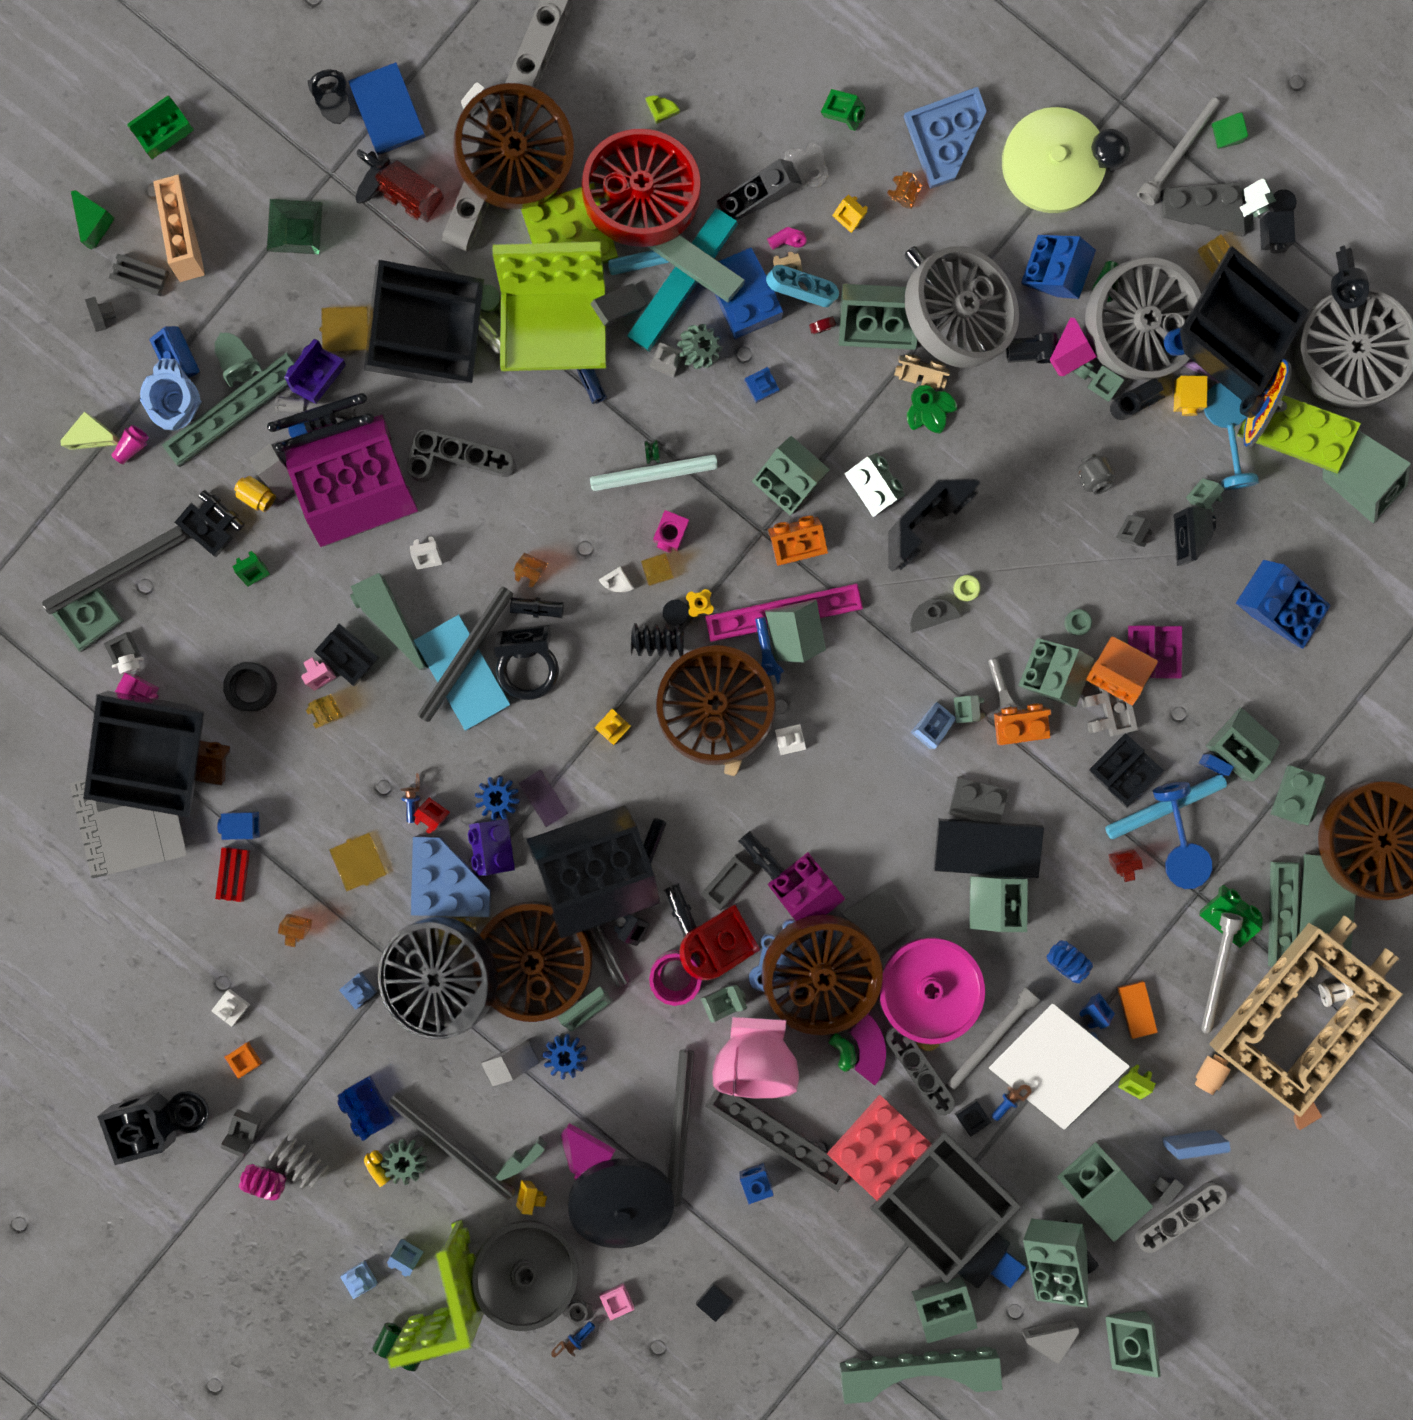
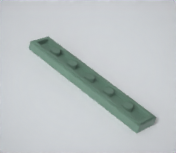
(689, 259)
(229, 411)

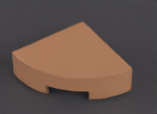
(1310, 1116)

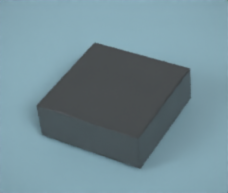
(121, 646)

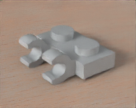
(1118, 714)

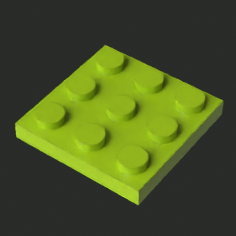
(566, 221)

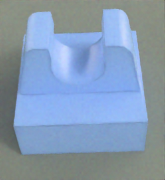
(359, 1279)

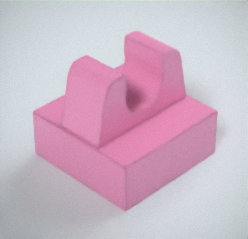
(317, 674)

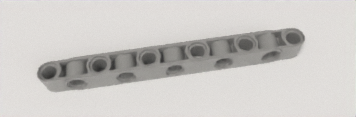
(536, 52)

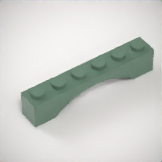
(867, 1378)

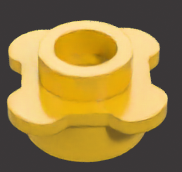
(706, 606)

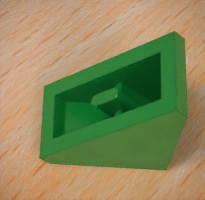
(91, 220)

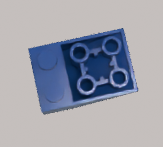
(1283, 602)

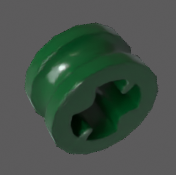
(652, 451)

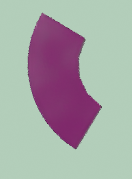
(871, 1049)

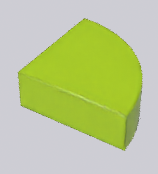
(661, 108)

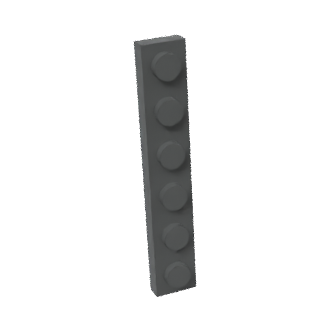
(778, 1137)

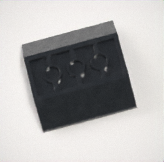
(947, 496)
(594, 871)

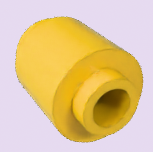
(254, 493)

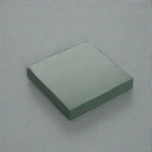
(88, 619)

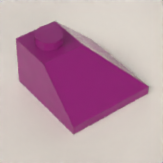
(583, 1150)

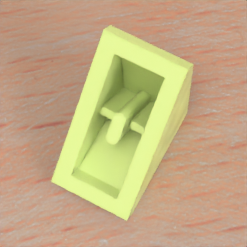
(88, 433)

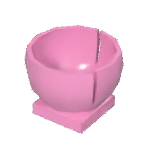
(756, 1061)

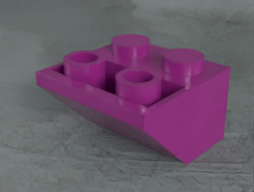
(806, 889)

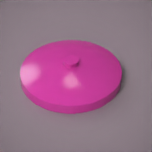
(932, 990)

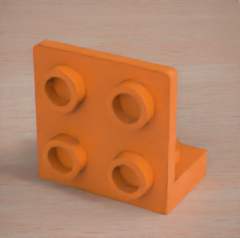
(1122, 670)

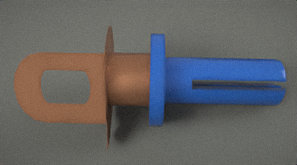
(410, 798)
(1010, 1100)
(574, 1341)

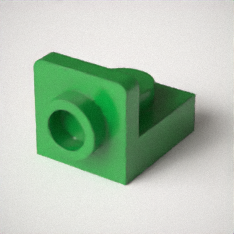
(844, 108)

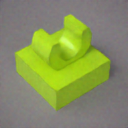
(1136, 1084)

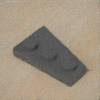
(1206, 205)

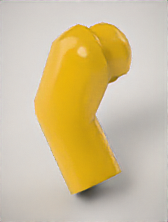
(372, 1162)

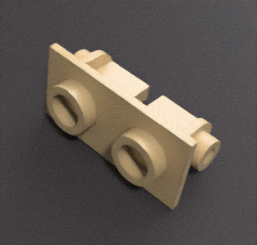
(913, 367)

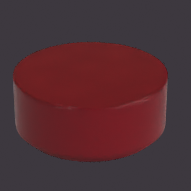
(822, 325)

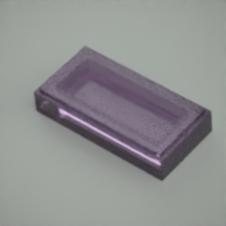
(543, 798)

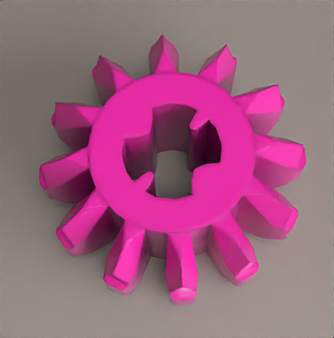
(262, 1182)

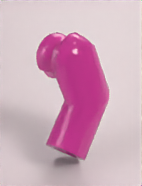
(787, 236)

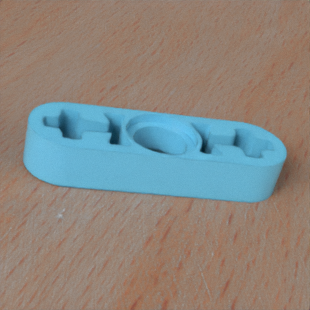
(786, 279)

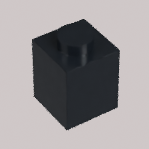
(1277, 231)

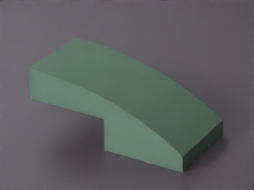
(517, 1163)

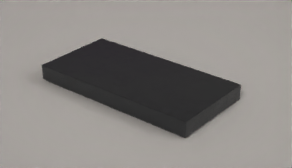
(988, 848)

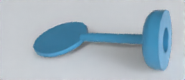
(1224, 412)

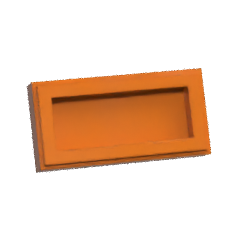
(1137, 1009)

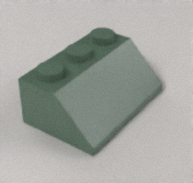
(874, 317)

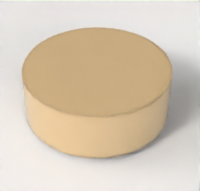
(733, 768)

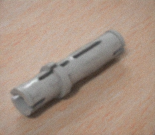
(297, 405)

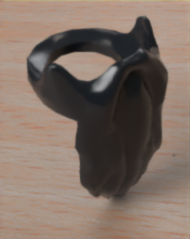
(330, 97)
(369, 185)

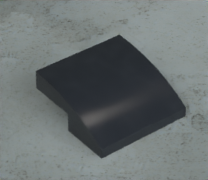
(1126, 771)

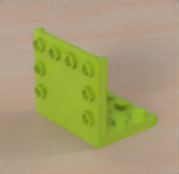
(549, 307)
(445, 1329)

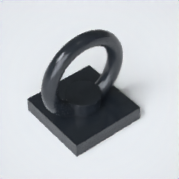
(525, 644)

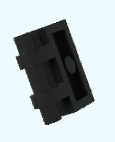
(205, 530)

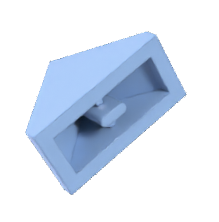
(933, 726)

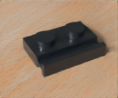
(346, 654)

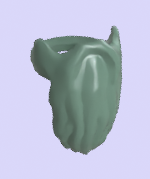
(235, 359)

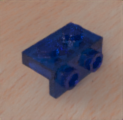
(365, 1108)

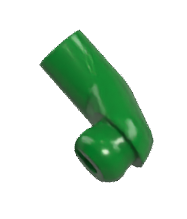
(847, 1052)

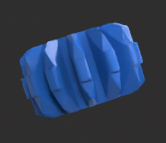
(488, 798)
(1069, 961)
(555, 1055)

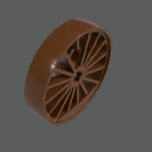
(543, 189)
(718, 657)
(1371, 848)
(521, 912)
(829, 966)

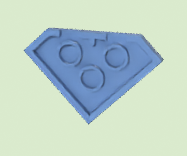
(945, 133)
(445, 882)

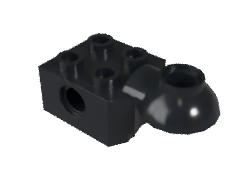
(150, 1124)

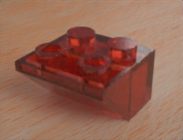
(409, 190)

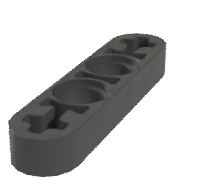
(919, 1070)

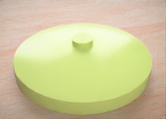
(1052, 160)

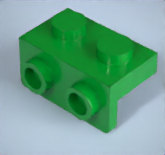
(160, 127)
(1231, 902)

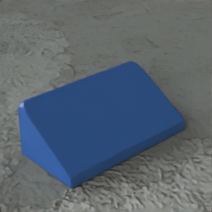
(171, 344)

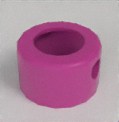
(663, 993)

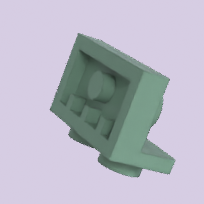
(1298, 795)

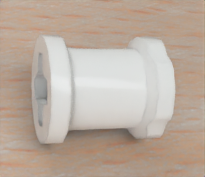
(1329, 998)

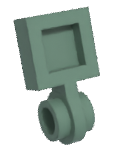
(1103, 383)

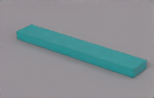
(679, 284)

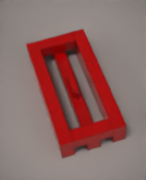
(231, 877)

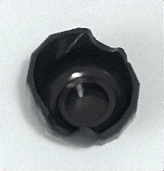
(1110, 149)

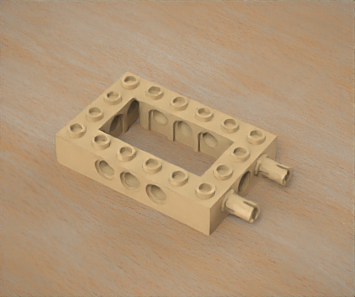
(1340, 1036)

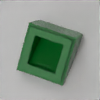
(1230, 131)

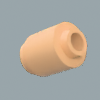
(1212, 1074)

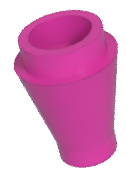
(129, 444)

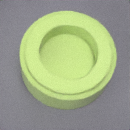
(966, 588)

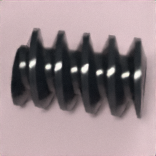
(657, 640)

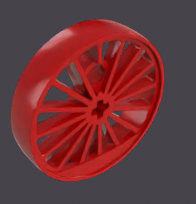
(653, 191)

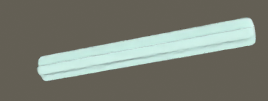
(653, 472)

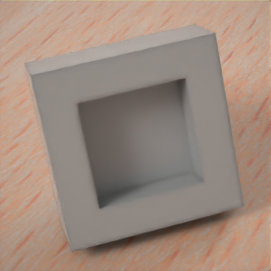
(666, 360)

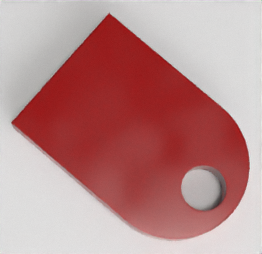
(720, 943)

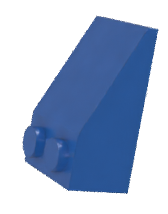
(755, 302)

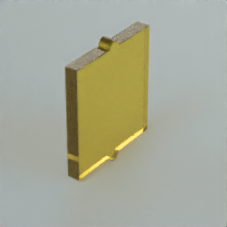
(344, 328)
(358, 862)

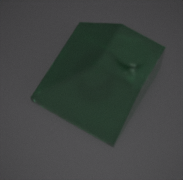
(294, 226)

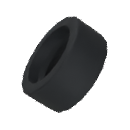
(231, 678)

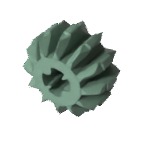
(709, 348)
(410, 1153)

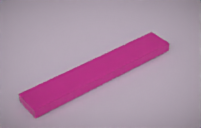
(743, 622)

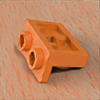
(797, 540)
(1022, 725)

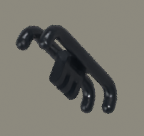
(320, 422)

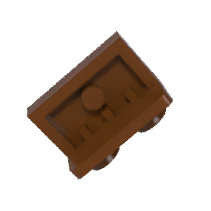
(212, 762)

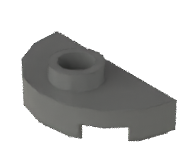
(932, 613)

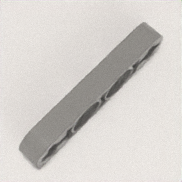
(1183, 1221)

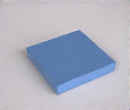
(1196, 1144)

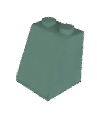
(1369, 477)
(1104, 1191)

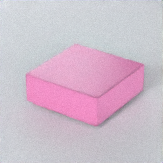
(617, 1301)

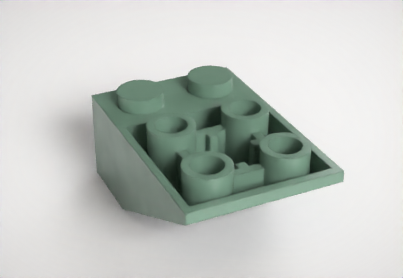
(1057, 1261)

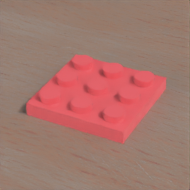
(878, 1147)

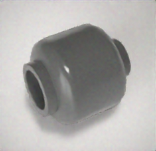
(1096, 474)

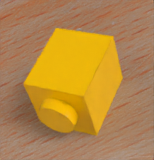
(1190, 395)

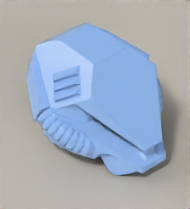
(169, 396)

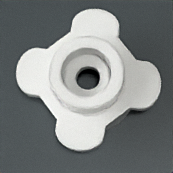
(128, 664)

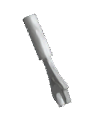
(1004, 698)

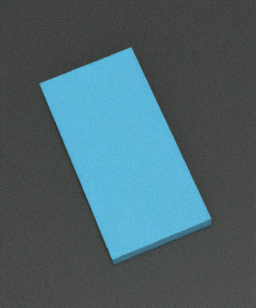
(476, 691)

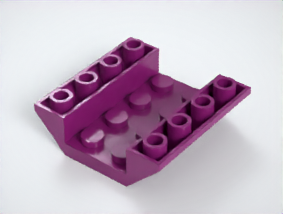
(349, 482)

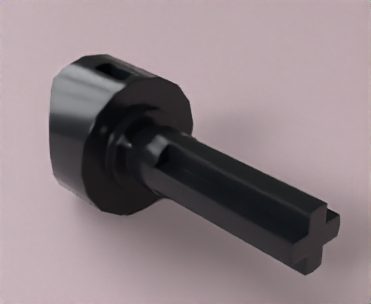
(1349, 281)

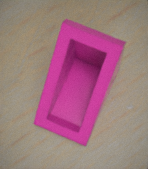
(1072, 349)

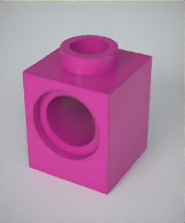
(670, 520)

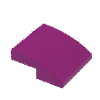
(1162, 644)

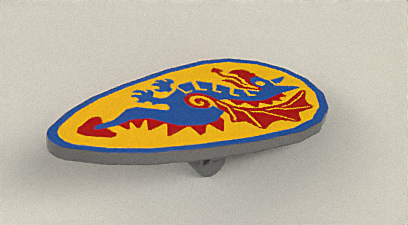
(1272, 403)

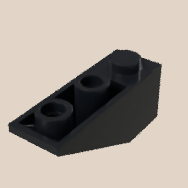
(761, 189)

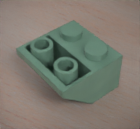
(790, 475)
(1056, 672)
(1244, 745)
(998, 903)
(945, 1309)

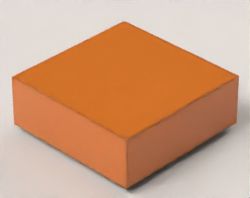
(243, 1060)

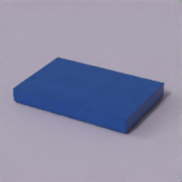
(386, 108)

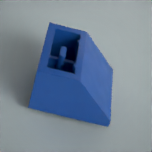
(1059, 265)

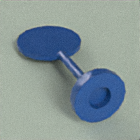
(1188, 863)

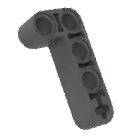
(462, 458)

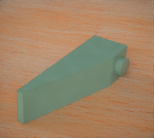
(381, 607)

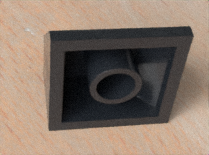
(1192, 533)

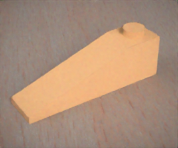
(178, 230)

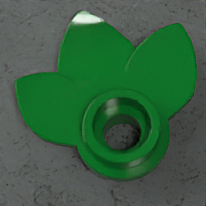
(932, 412)

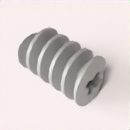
(297, 1162)

